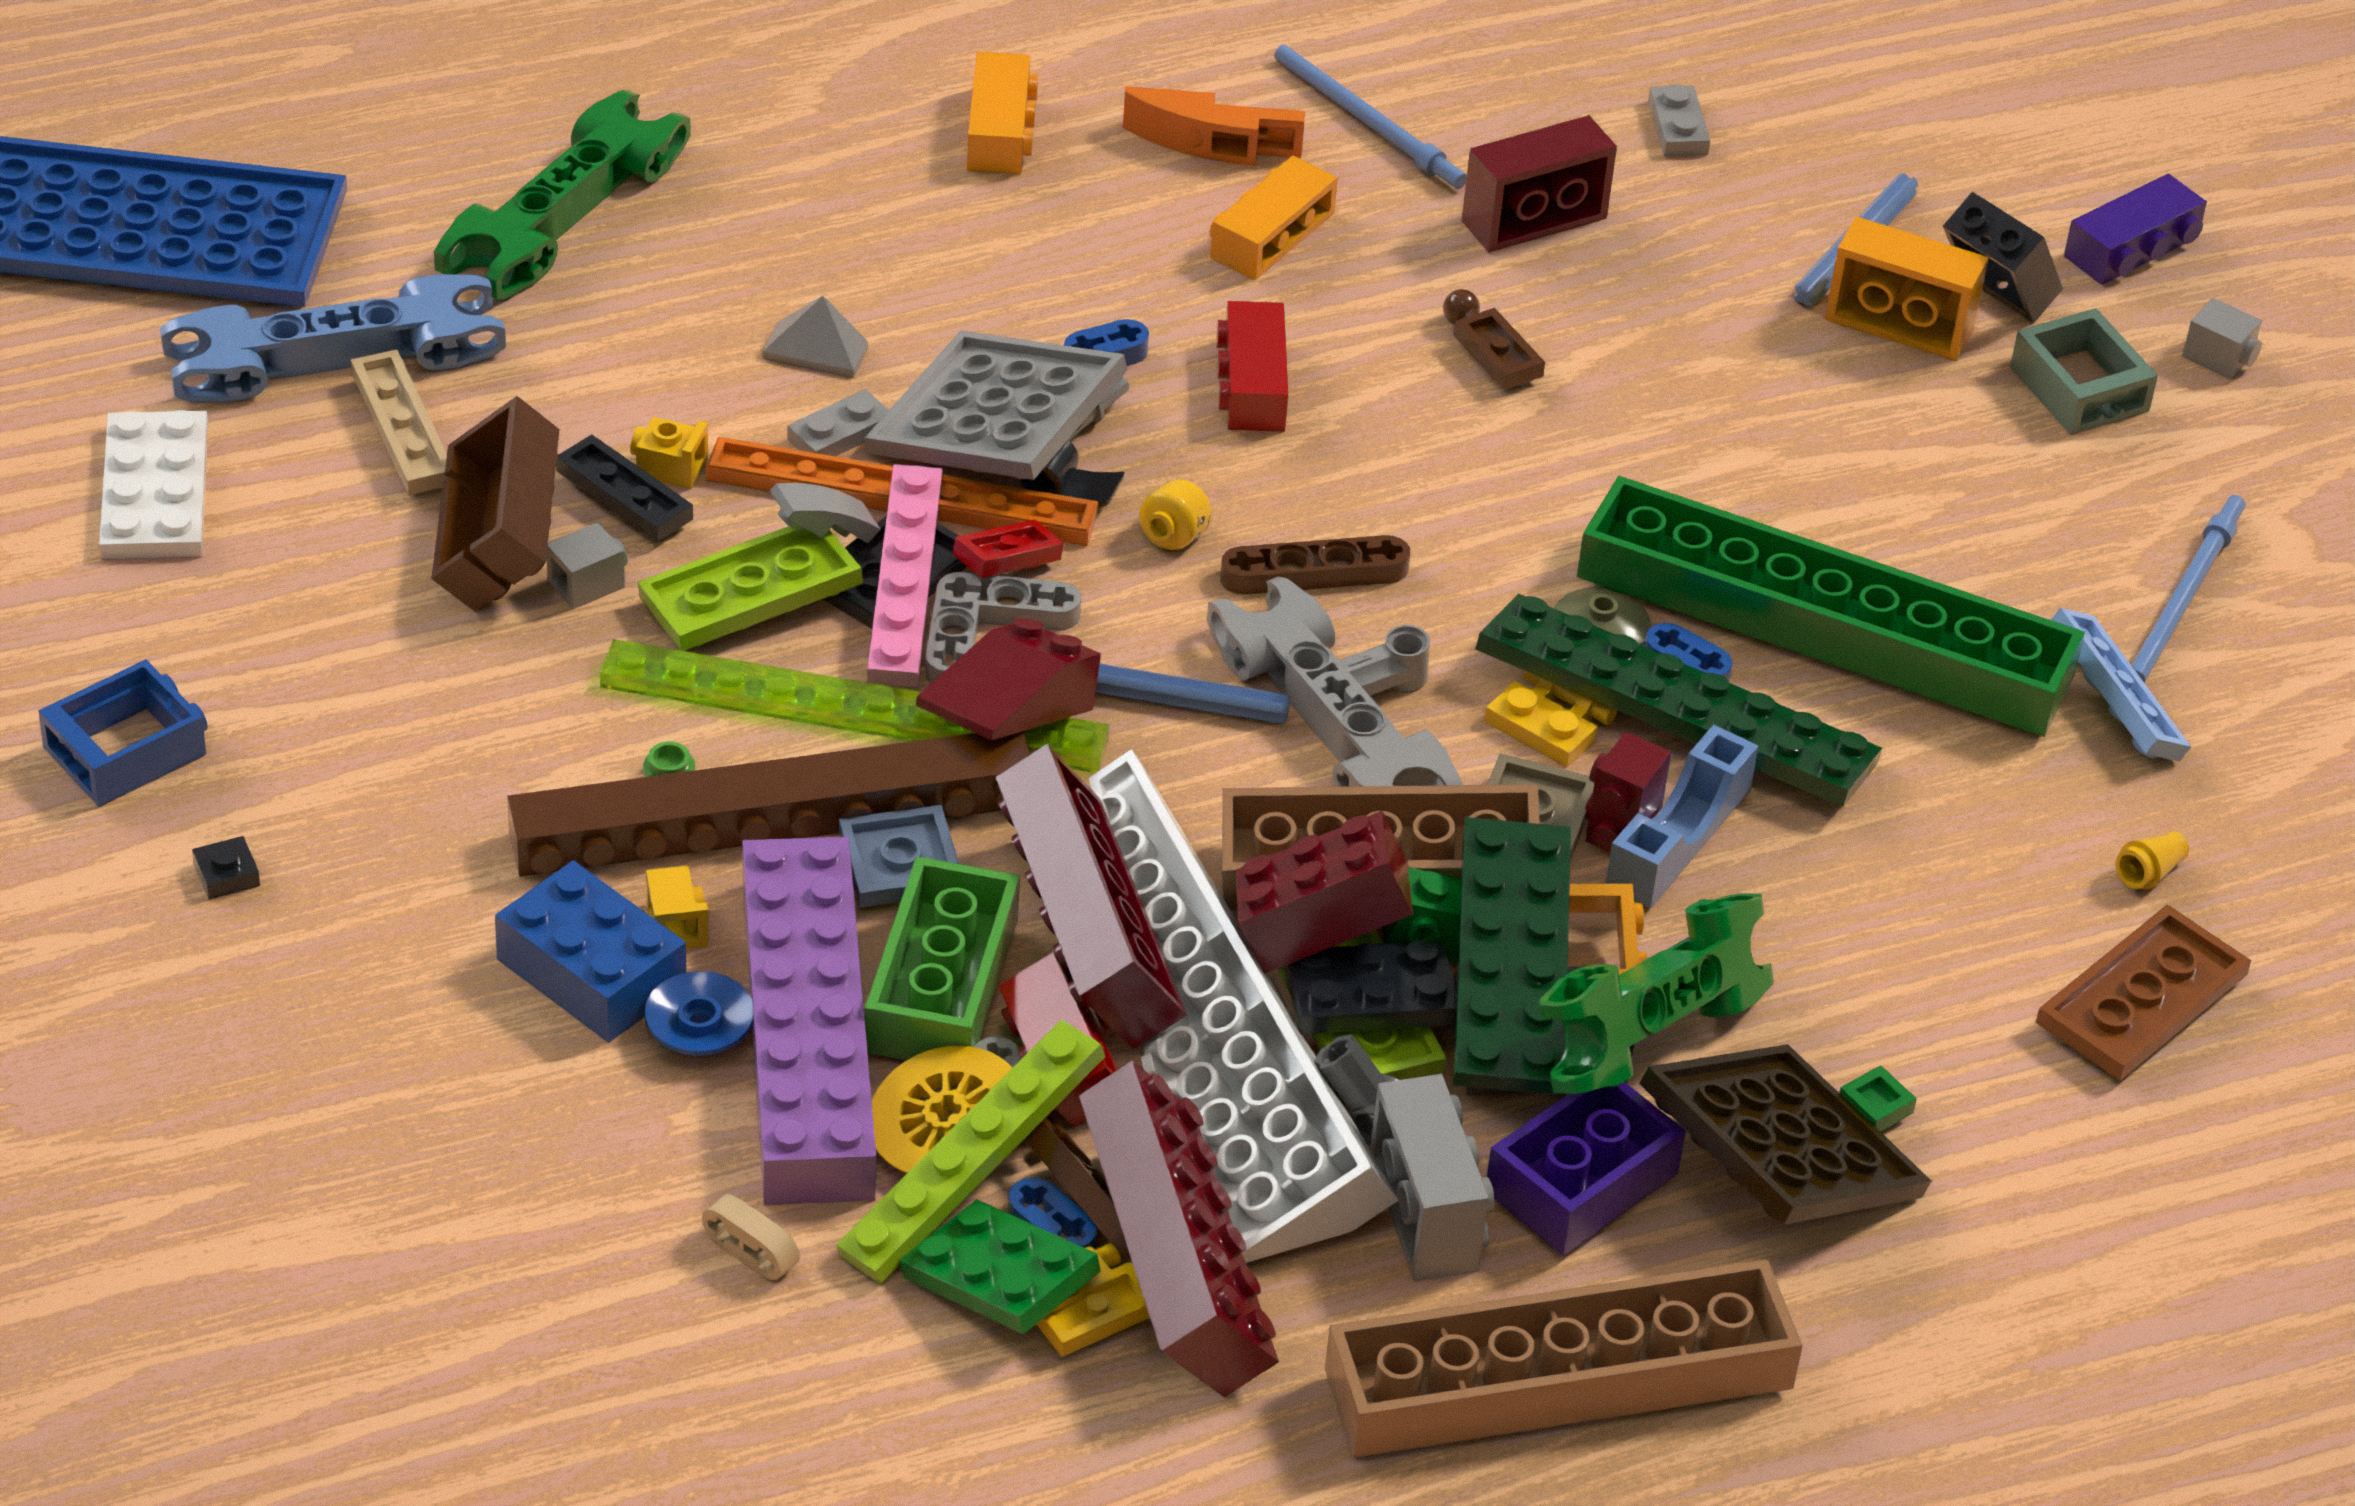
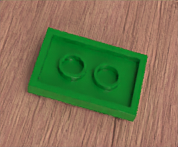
(1000, 1266)

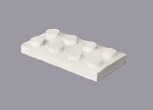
(154, 485)

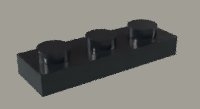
(624, 488)

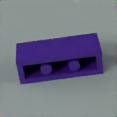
(2135, 229)

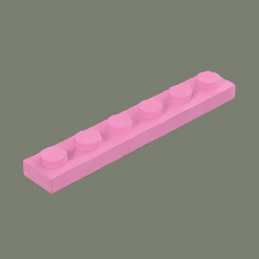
(904, 576)

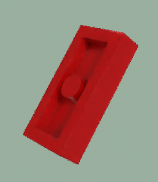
(1008, 548)

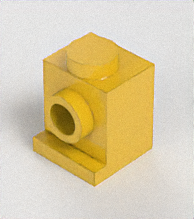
(671, 450)
(678, 904)

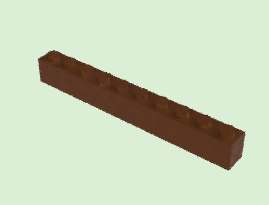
(754, 801)

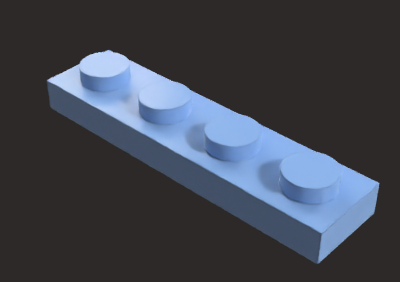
(2124, 690)

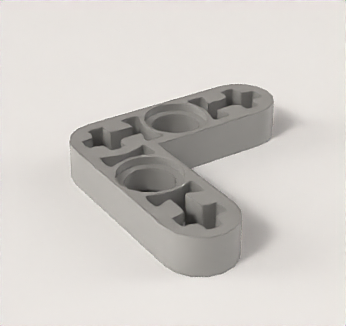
(971, 610)

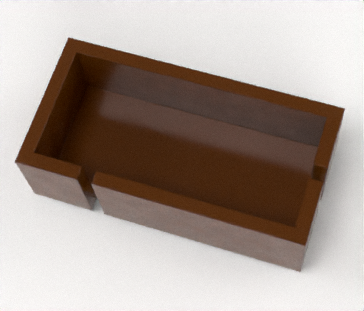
(496, 504)

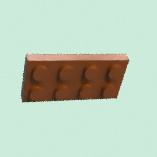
(2143, 992)

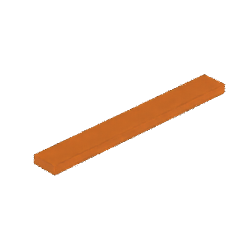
(960, 500)

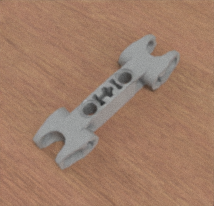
(1293, 650)

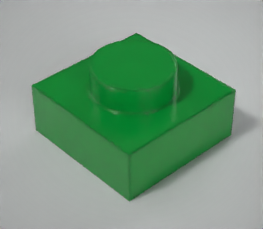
(1879, 1098)

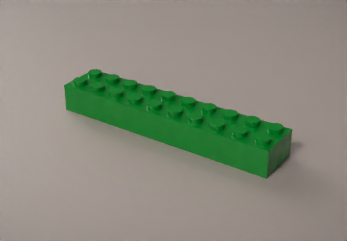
(1831, 605)

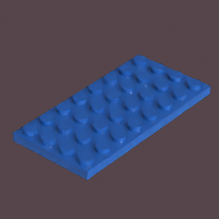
(164, 221)

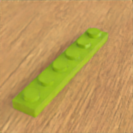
(970, 1151)

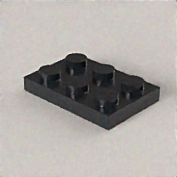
(1373, 987)

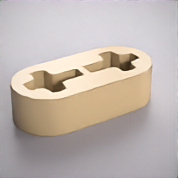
(750, 1237)

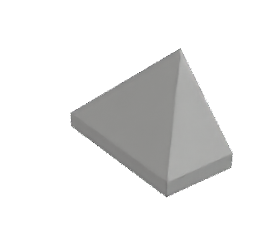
(817, 340)

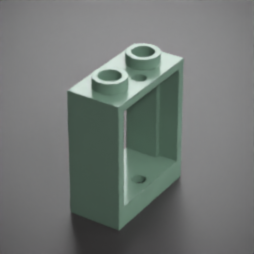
(2080, 407)

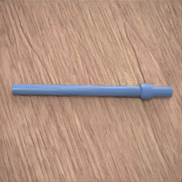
(1425, 156)
(2216, 536)

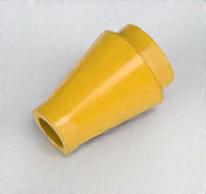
(2149, 860)

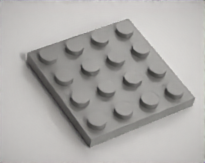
(996, 404)

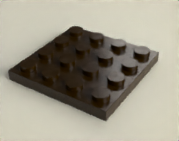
(1784, 1133)

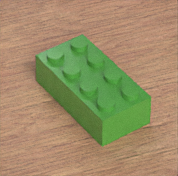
(941, 959)

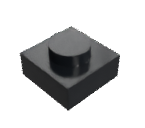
(226, 867)

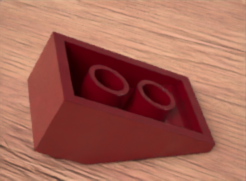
(1015, 681)

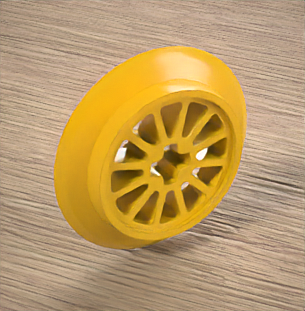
(907, 1123)

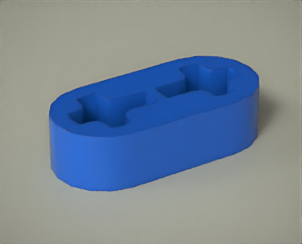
(1120, 336)
(1689, 648)
(1058, 1212)

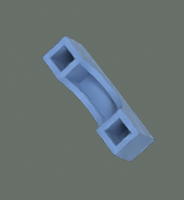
(1709, 789)

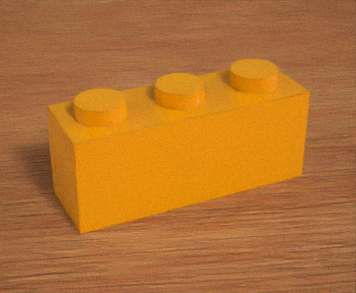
(1001, 113)
(1273, 217)

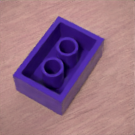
(1584, 1163)

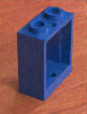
(139, 687)

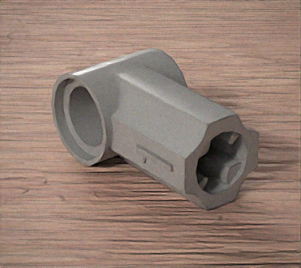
(1396, 664)

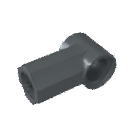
(1353, 1079)

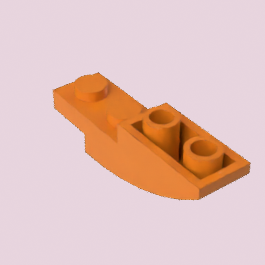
(1213, 131)

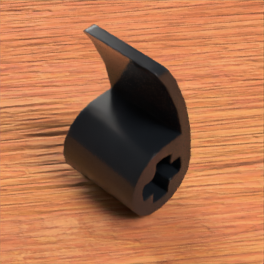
(1064, 478)

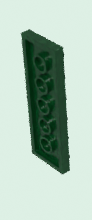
(1510, 953)

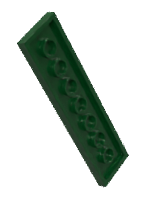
(1677, 696)

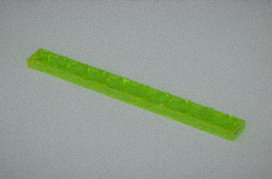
(817, 699)

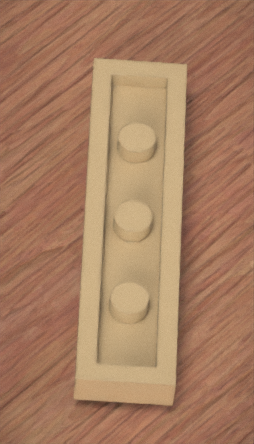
(401, 420)

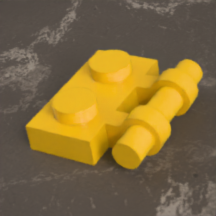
(1545, 725)
(1099, 1307)

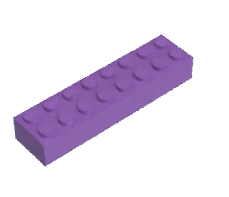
(808, 1022)

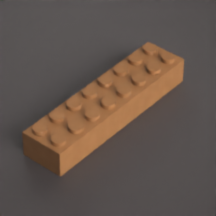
(1561, 1357)

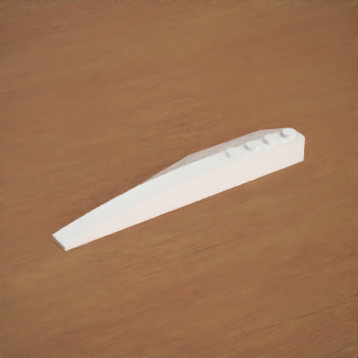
(1239, 1055)

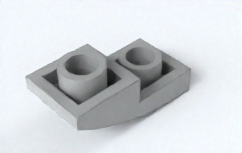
(823, 508)

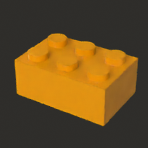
(1906, 288)

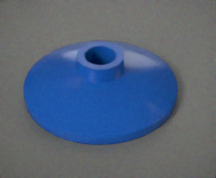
(699, 1013)

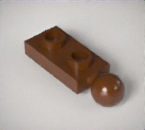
(1492, 341)

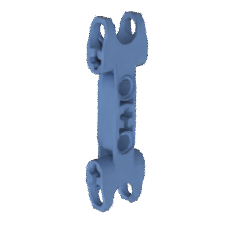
(246, 351)

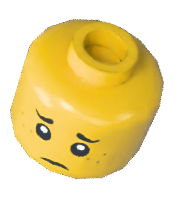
(1175, 514)

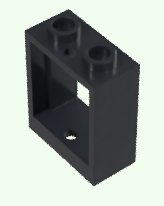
(2014, 254)

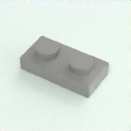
(1679, 120)
(838, 425)

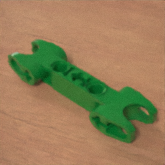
(522, 234)
(1614, 1010)

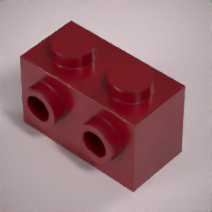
(1625, 783)

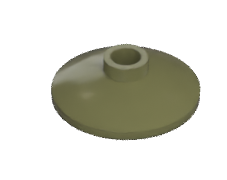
(1609, 611)

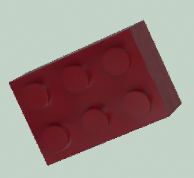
(1538, 183)
(1323, 891)

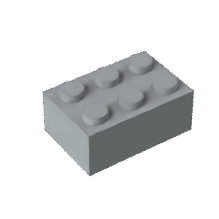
(1433, 1175)

